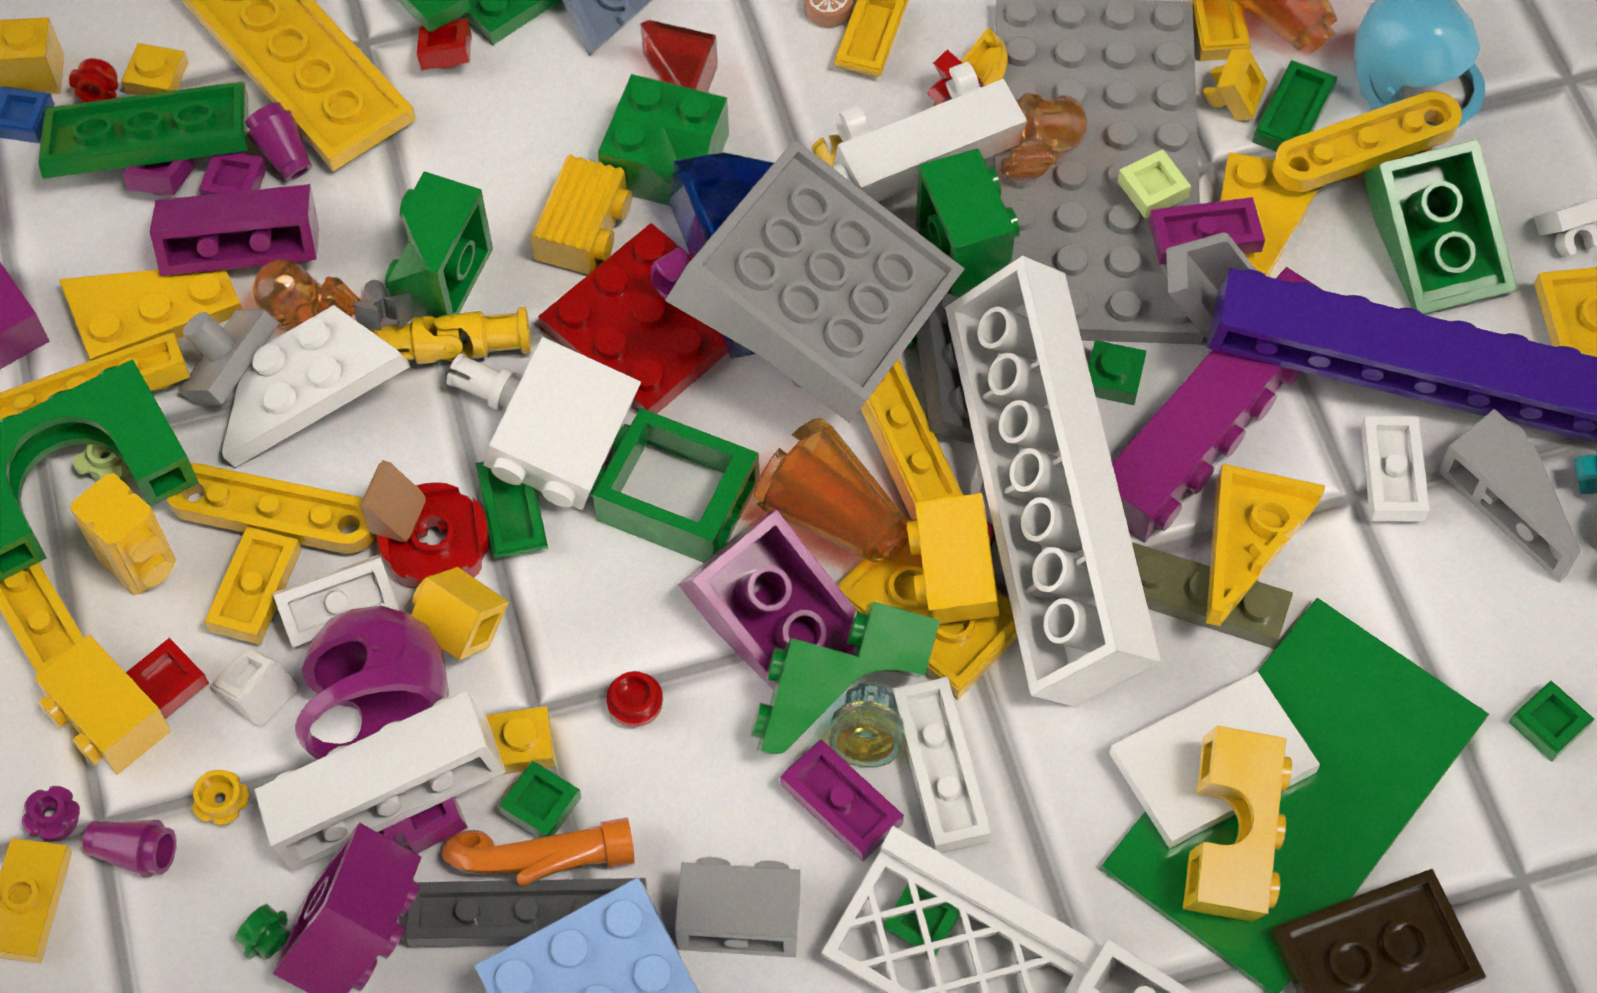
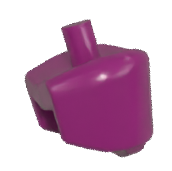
(668, 270)

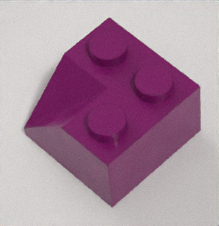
(350, 915)

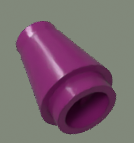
(279, 140)
(134, 845)

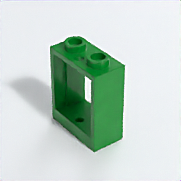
(662, 526)

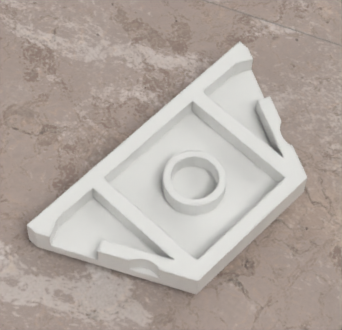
(305, 379)

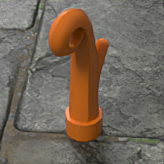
(533, 859)

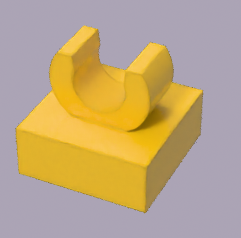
(1238, 85)

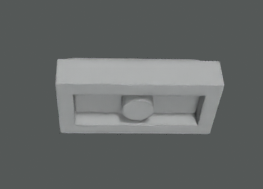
(1197, 273)

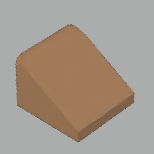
(392, 503)

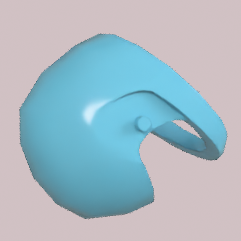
(1416, 47)

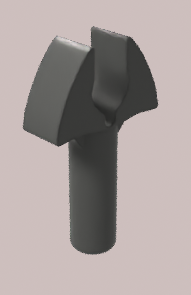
(381, 305)

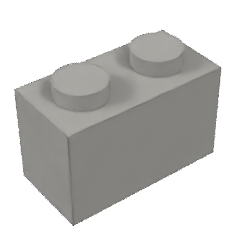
(738, 908)

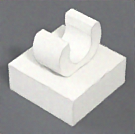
(1569, 221)

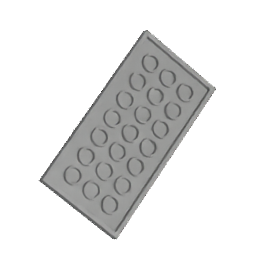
(1138, 89)

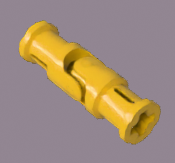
(440, 338)

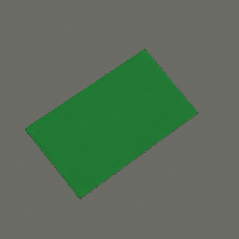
(1381, 748)

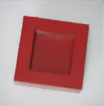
(444, 46)
(168, 677)

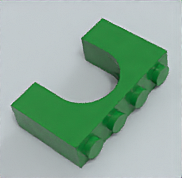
(106, 411)

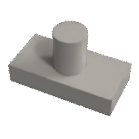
(226, 352)

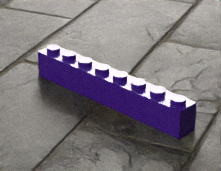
(1406, 353)

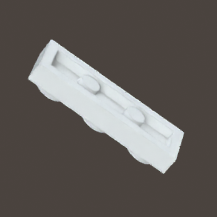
(941, 765)

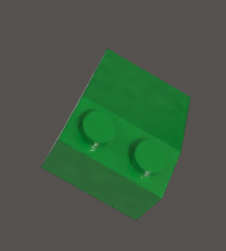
(1441, 226)

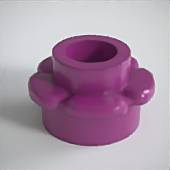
(56, 826)

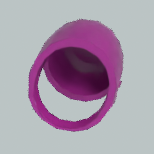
(375, 663)

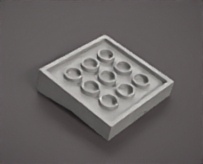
(817, 280)

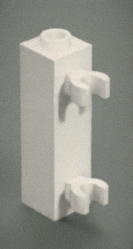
(889, 157)

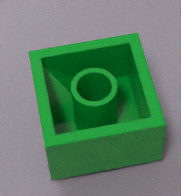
(661, 125)
(965, 216)
(444, 245)

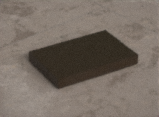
(1381, 943)

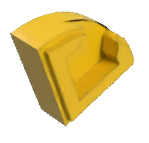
(988, 57)

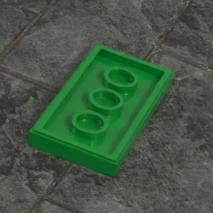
(144, 129)

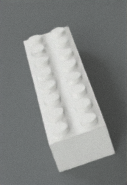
(1050, 485)

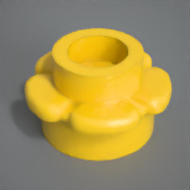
(209, 787)

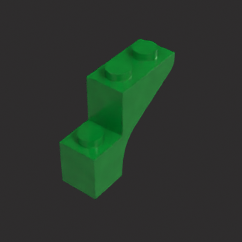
(814, 677)

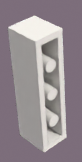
(379, 780)

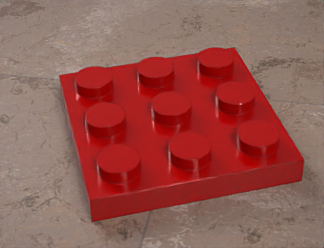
(631, 327)

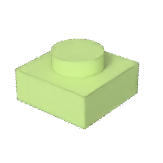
(1154, 183)

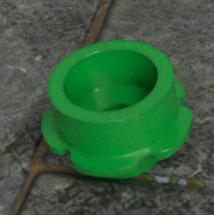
(263, 932)

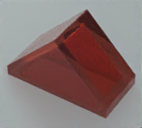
(680, 54)

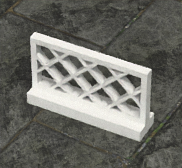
(974, 899)

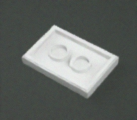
(1165, 757)

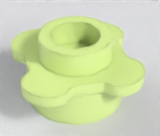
(91, 462)

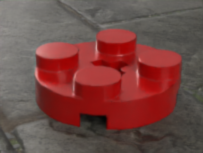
(462, 548)

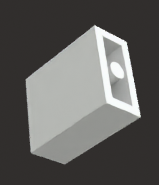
(560, 424)

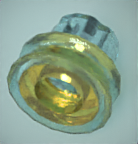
(862, 716)

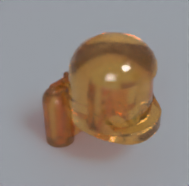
(1051, 129)
(295, 295)

